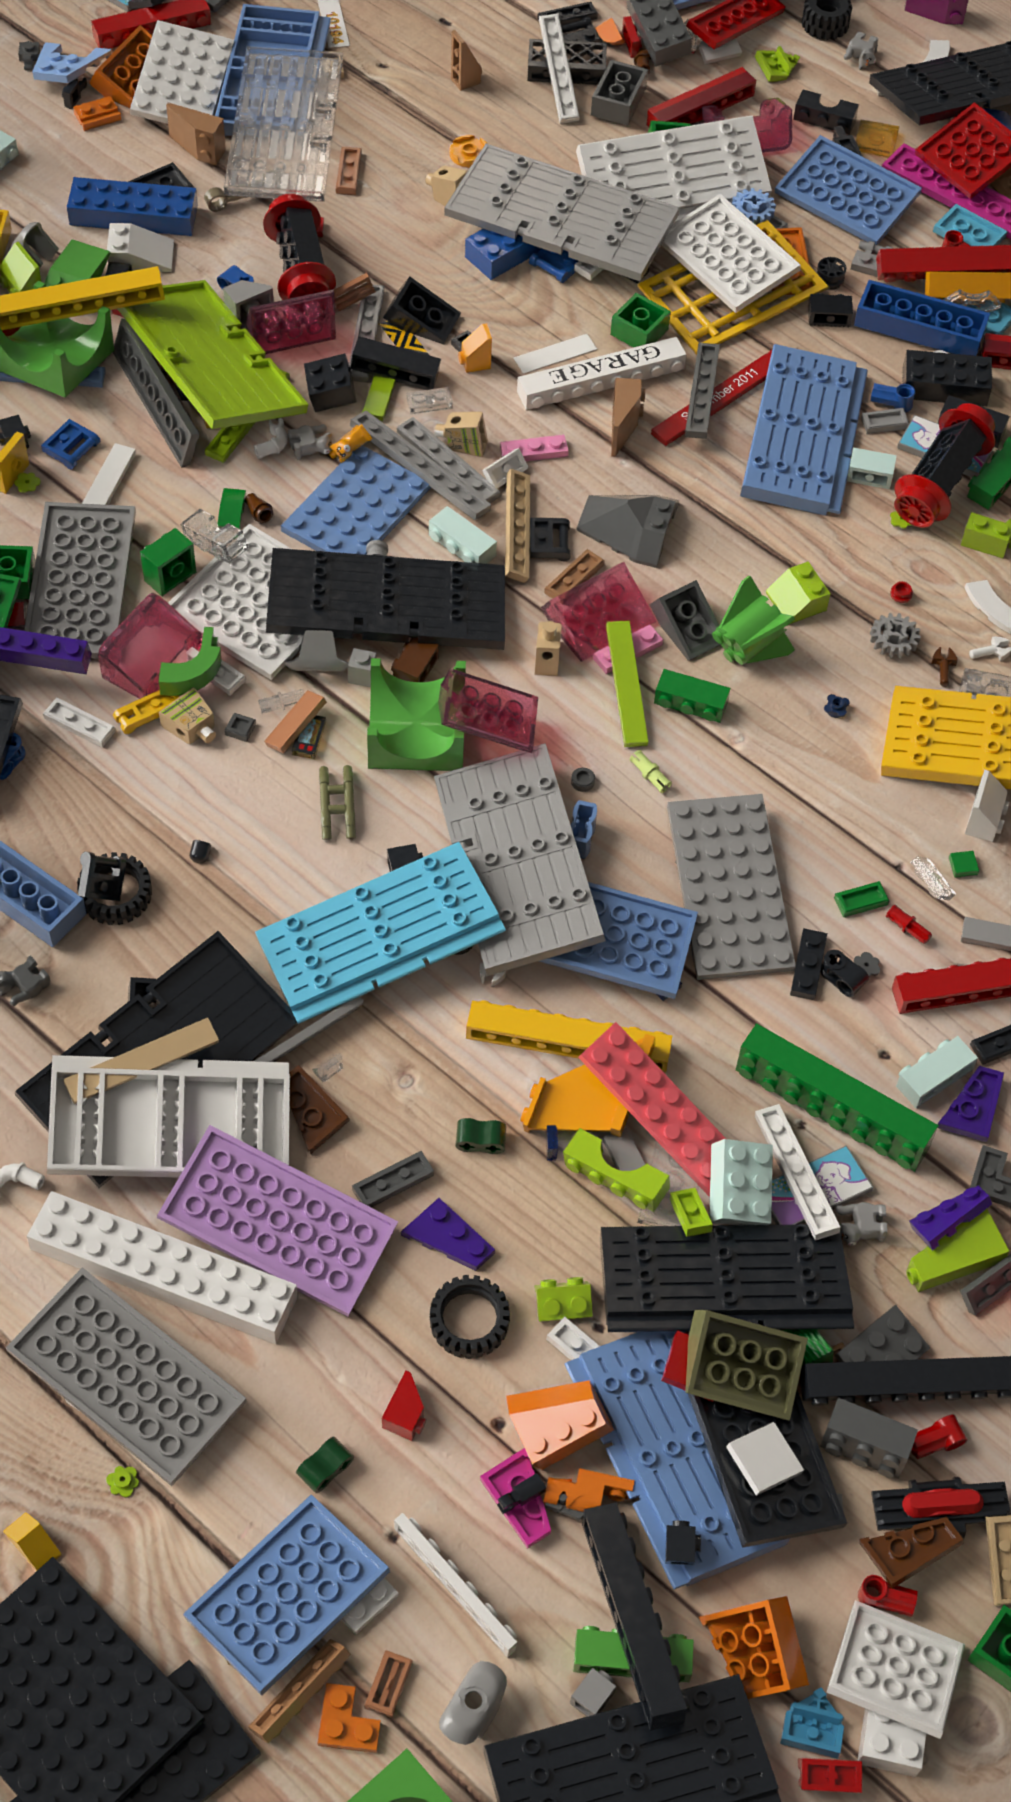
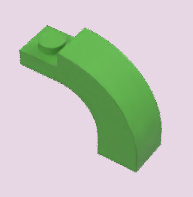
(179, 678)

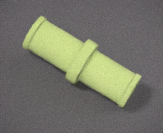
(650, 771)

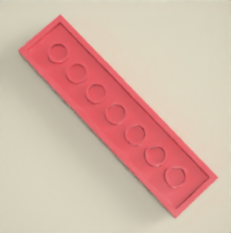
(654, 1102)

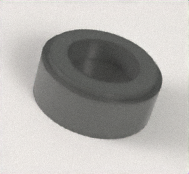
(583, 779)

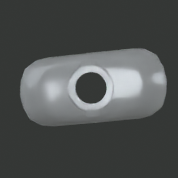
(38, 239)
(317, 653)
(467, 1724)

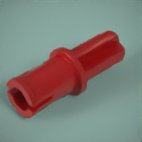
(908, 924)

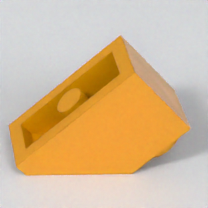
(476, 350)

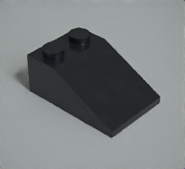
(421, 312)

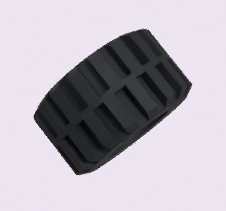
(826, 18)

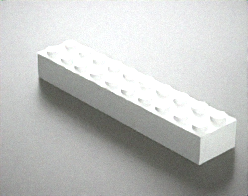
(163, 1267)

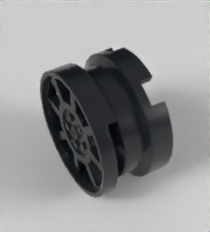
(831, 272)

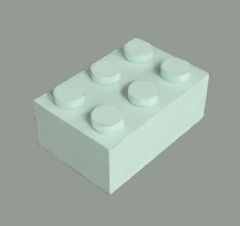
(741, 1183)

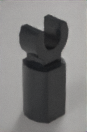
(522, 1493)

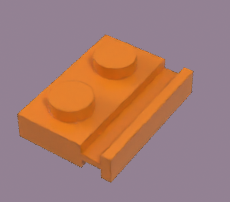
(97, 113)

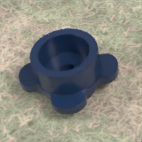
(832, 709)

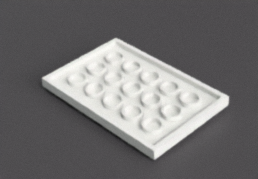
(181, 69)
(729, 253)

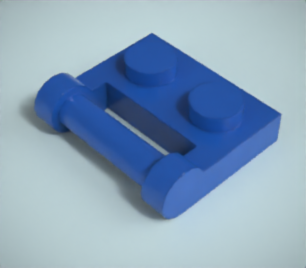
(558, 265)
(65, 439)

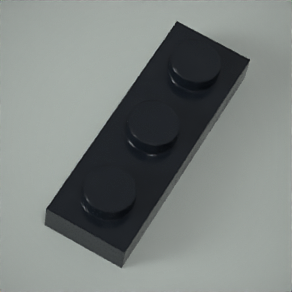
(808, 964)

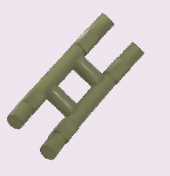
(347, 808)

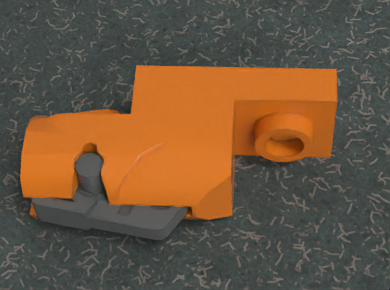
(572, 1498)

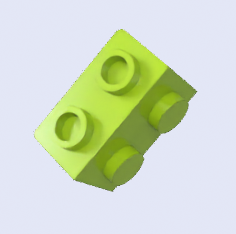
(563, 1299)

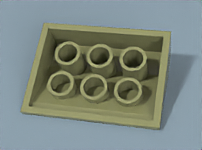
(743, 1363)

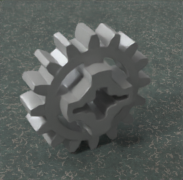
(895, 635)

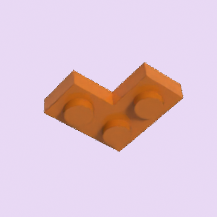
(338, 1726)

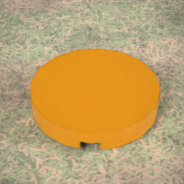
(465, 150)

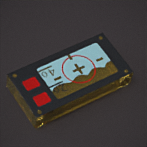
(308, 741)

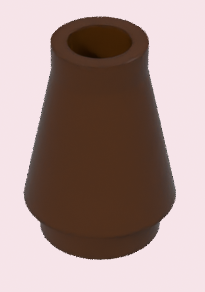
(260, 509)

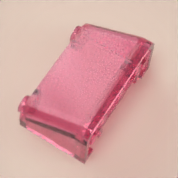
(772, 124)
(144, 640)

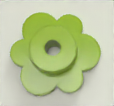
(27, 482)
(898, 521)
(126, 1487)

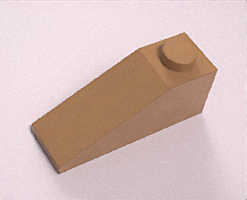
(464, 67)

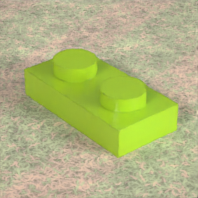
(691, 1212)

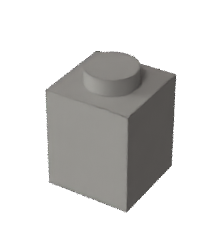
(360, 667)
(593, 1693)

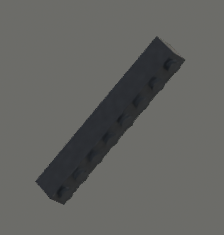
(906, 1379)
(634, 1617)

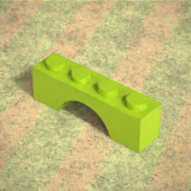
(643, 1186)

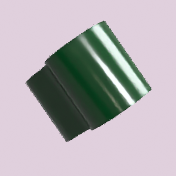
(481, 1136)
(325, 1464)

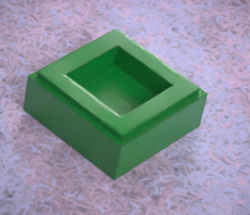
(963, 864)

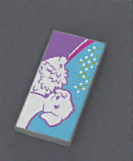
(921, 435)
(838, 1177)

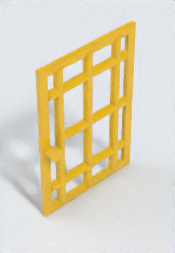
(758, 316)

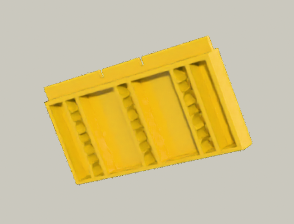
(948, 736)

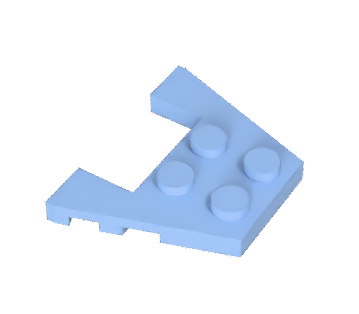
(65, 68)

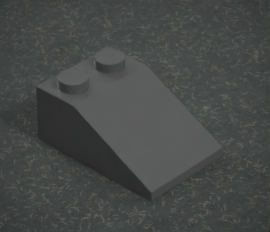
(687, 619)

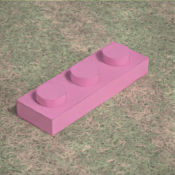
(537, 448)
(643, 642)

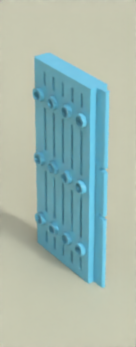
(379, 932)

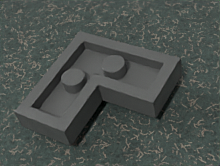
(989, 1175)

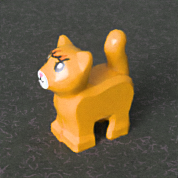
(349, 443)

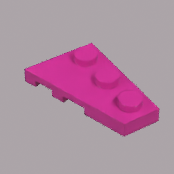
(527, 1520)

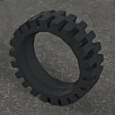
(127, 909)
(476, 1287)

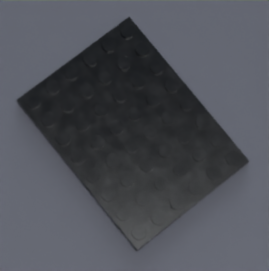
(79, 1697)

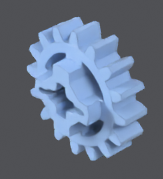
(755, 205)

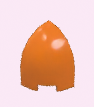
(610, 33)

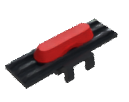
(939, 1499)

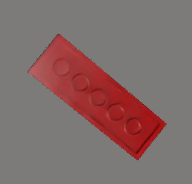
(733, 19)

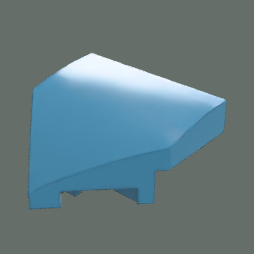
(814, 1726)

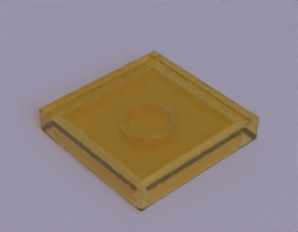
(877, 138)

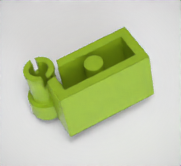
(987, 535)

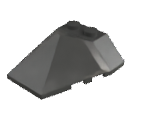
(629, 524)

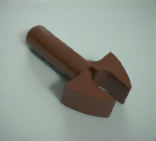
(944, 664)

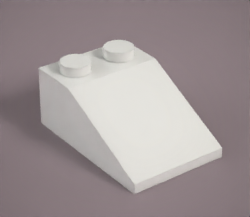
(139, 247)

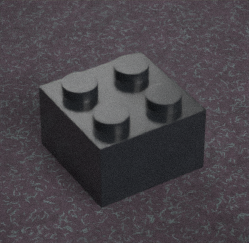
(330, 382)

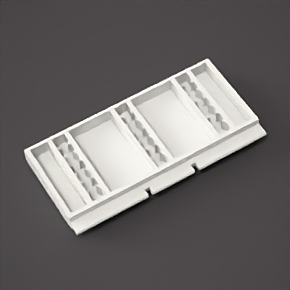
(682, 163)
(162, 1114)

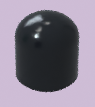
(200, 851)

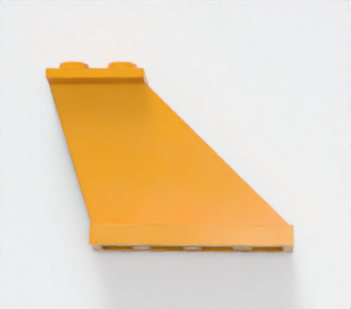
(578, 1101)

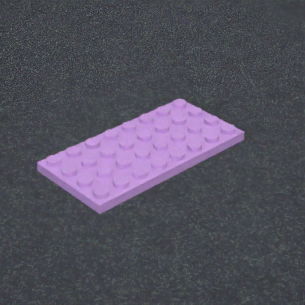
(278, 1220)

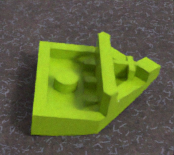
(776, 64)

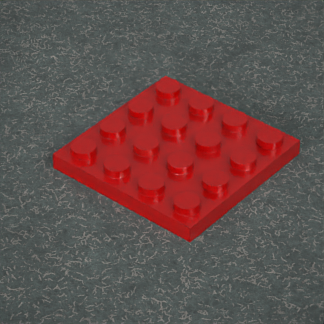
(969, 150)

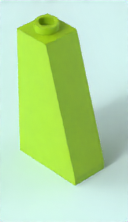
(969, 1250)

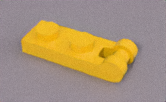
(143, 709)

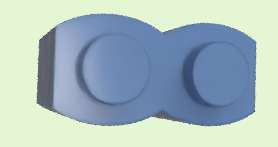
(584, 826)

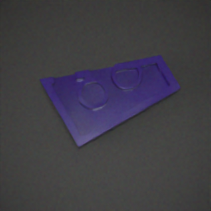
(975, 1106)
(944, 1218)
(448, 1233)

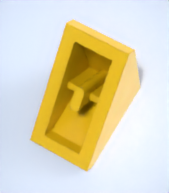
(32, 1541)

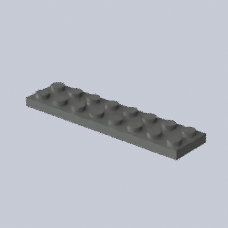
(156, 394)

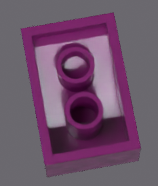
(939, 10)

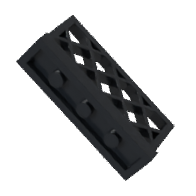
(581, 73)

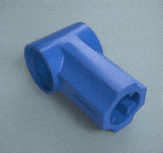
(899, 396)

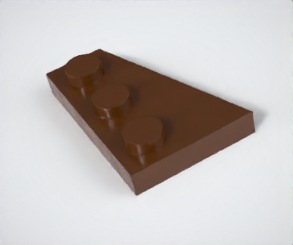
(313, 1110)
(910, 1551)

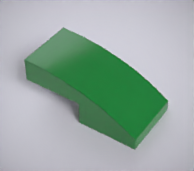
(231, 507)

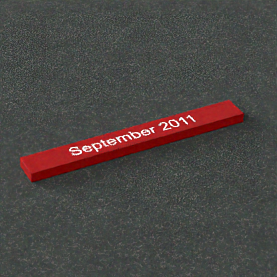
(723, 395)

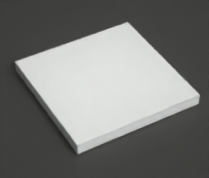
(896, 1669)

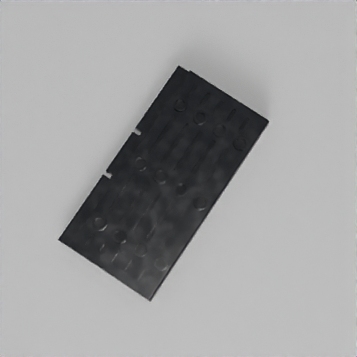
(741, 1271)
(618, 1759)

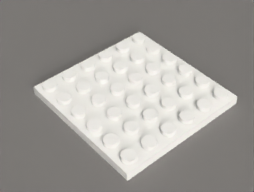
(236, 604)

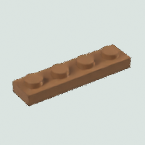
(299, 1691)

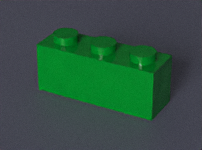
(692, 695)

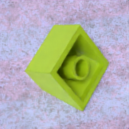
(18, 270)
(799, 592)

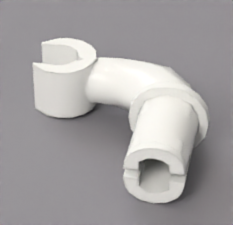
(274, 445)
(21, 1173)

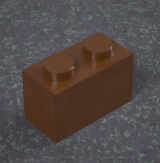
(415, 661)

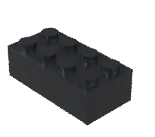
(946, 374)

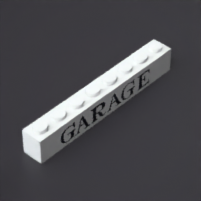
(600, 373)

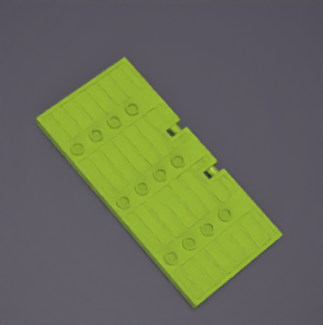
(212, 357)

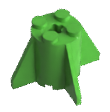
(752, 627)

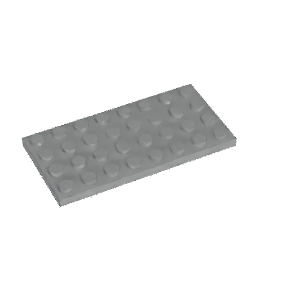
(81, 571)
(733, 885)
(127, 1376)

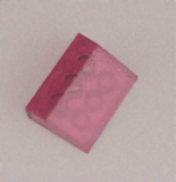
(293, 322)
(594, 603)
(488, 710)

